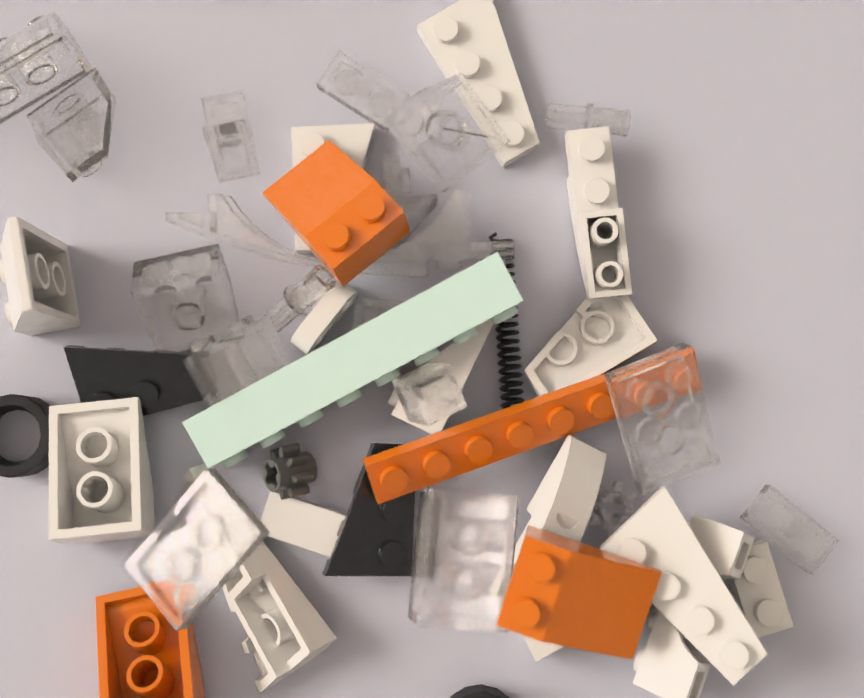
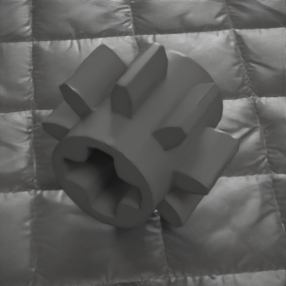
(289, 471)

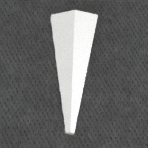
(276, 615)

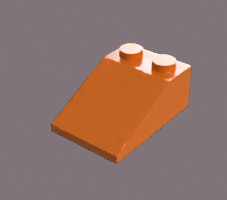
(338, 211)
(577, 595)
(142, 651)

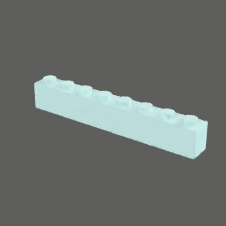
(354, 360)

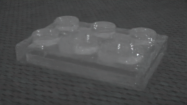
(663, 418)
(196, 549)

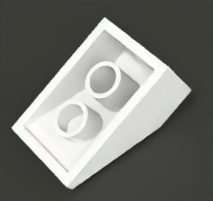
(37, 280)
(99, 472)

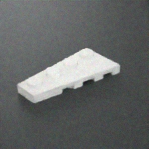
(472, 42)
(689, 585)

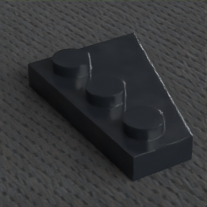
(117, 373)
(373, 535)

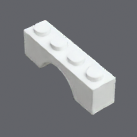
(669, 661)

